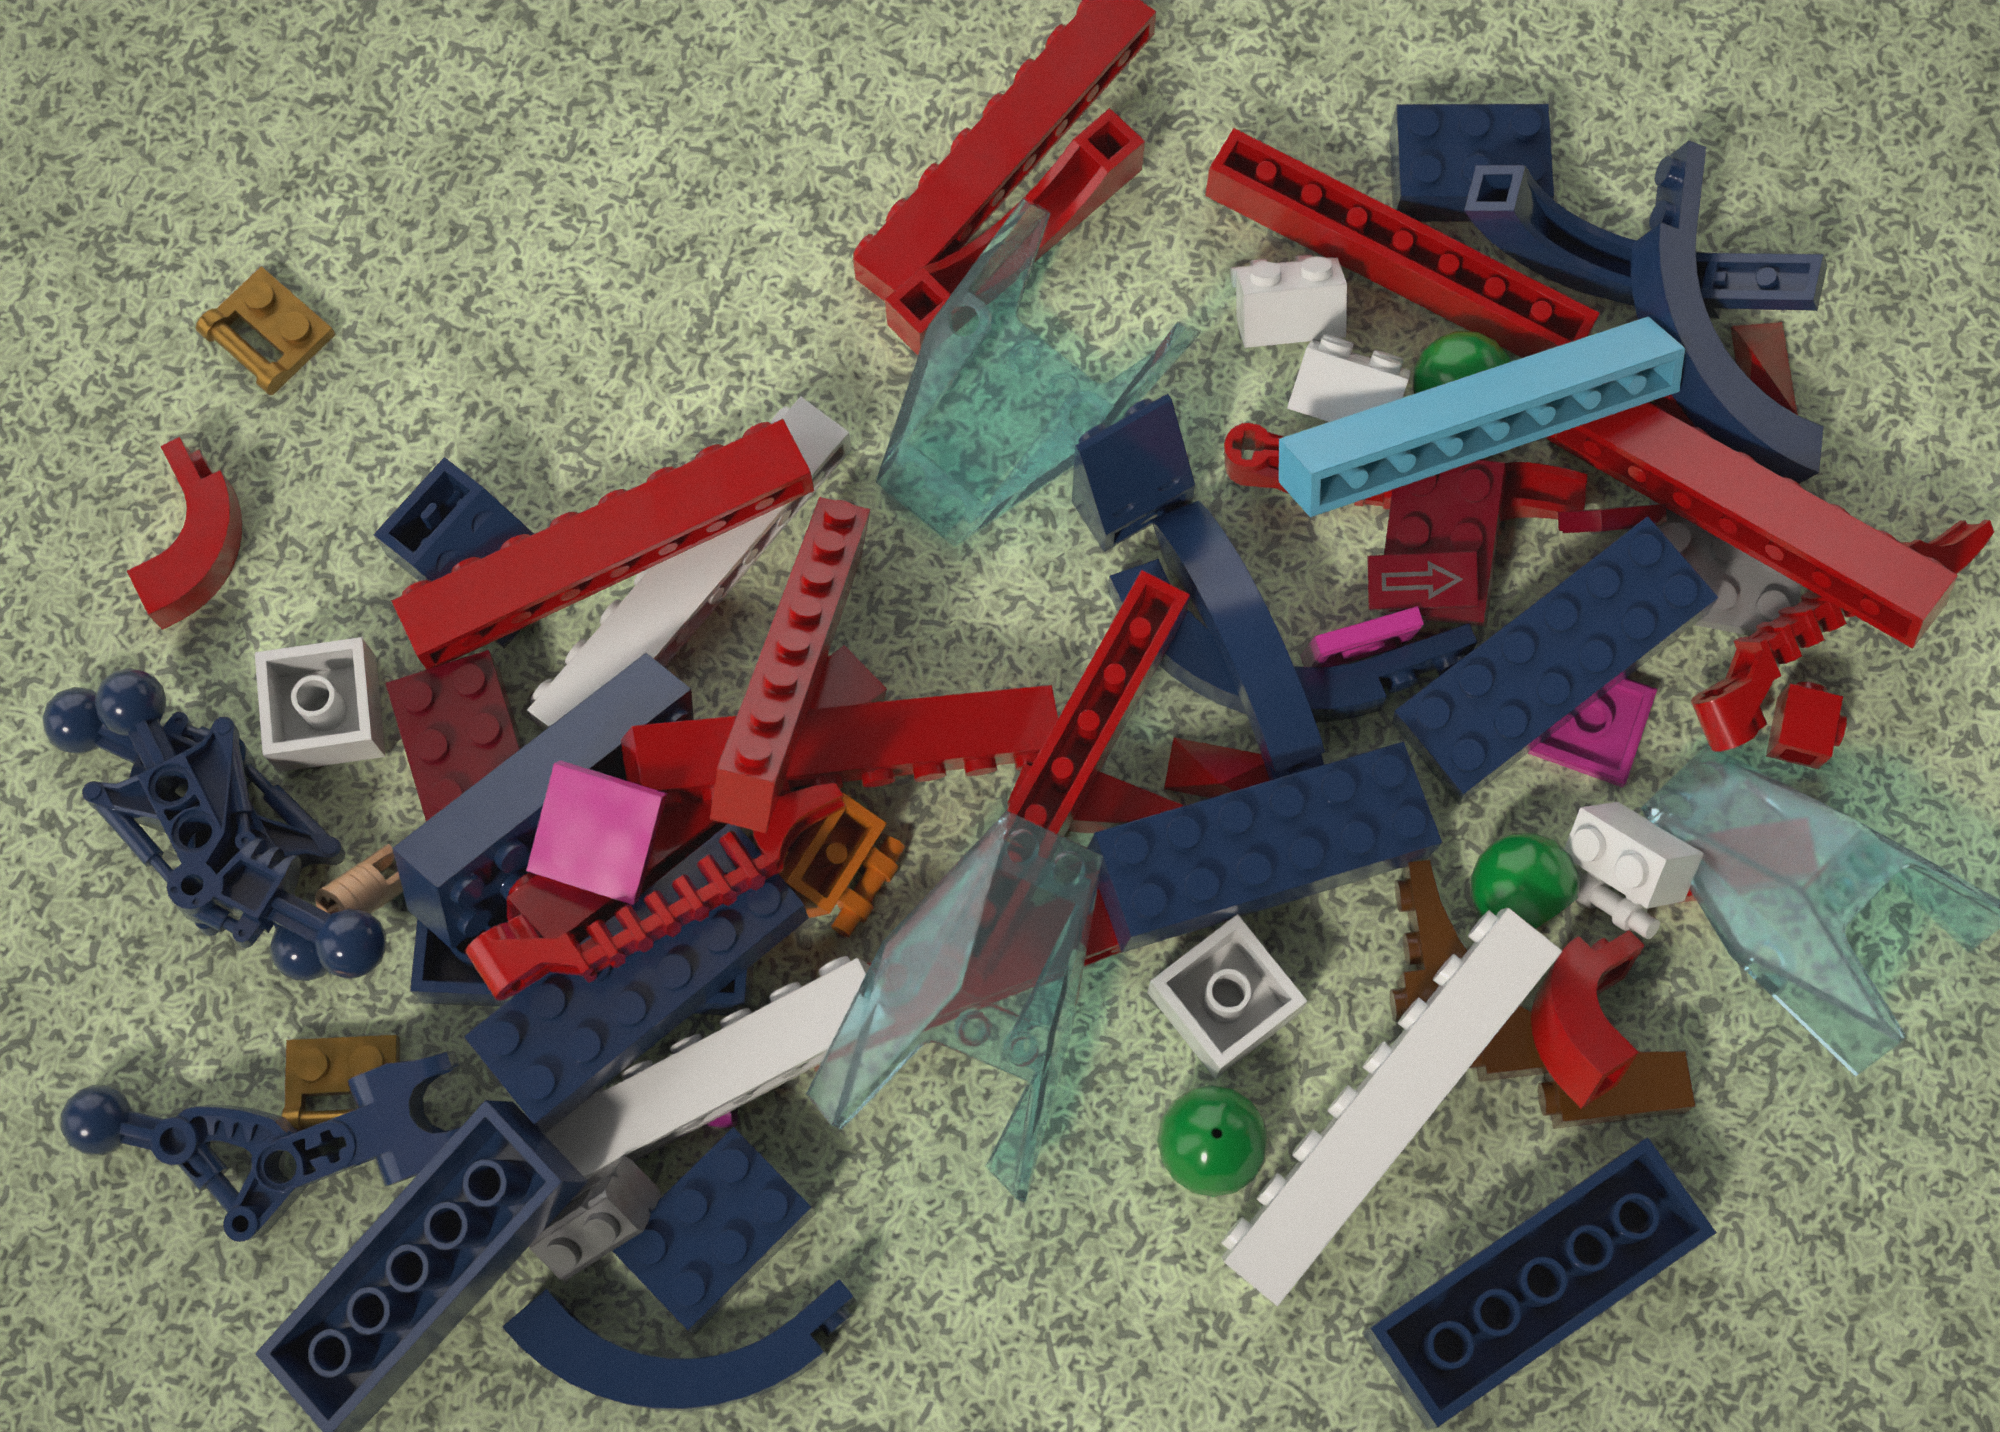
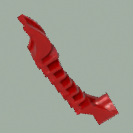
(1529, 489)
(1732, 708)
(516, 957)

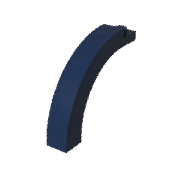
(1245, 636)
(592, 1363)

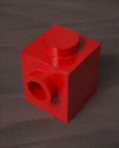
(1806, 725)

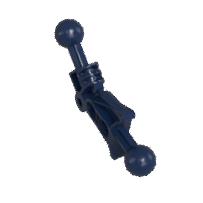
(74, 727)
(255, 882)

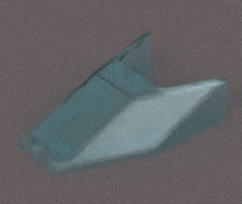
(993, 402)
(1788, 880)
(983, 970)

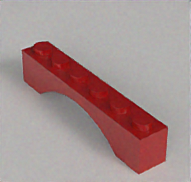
(1076, 185)

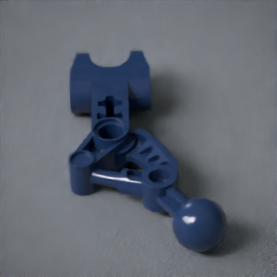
(384, 1127)

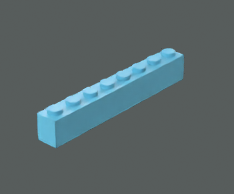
(1479, 416)

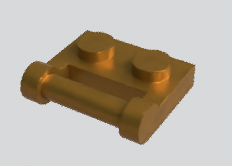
(276, 317)
(324, 1067)

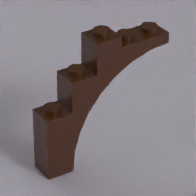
(1651, 1087)

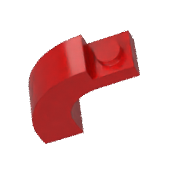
(206, 548)
(1567, 1022)

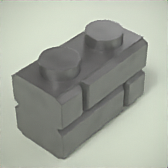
(598, 1219)

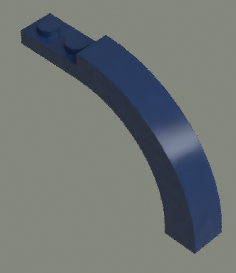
(1596, 262)
(1712, 386)
(1331, 691)

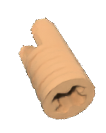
(362, 886)

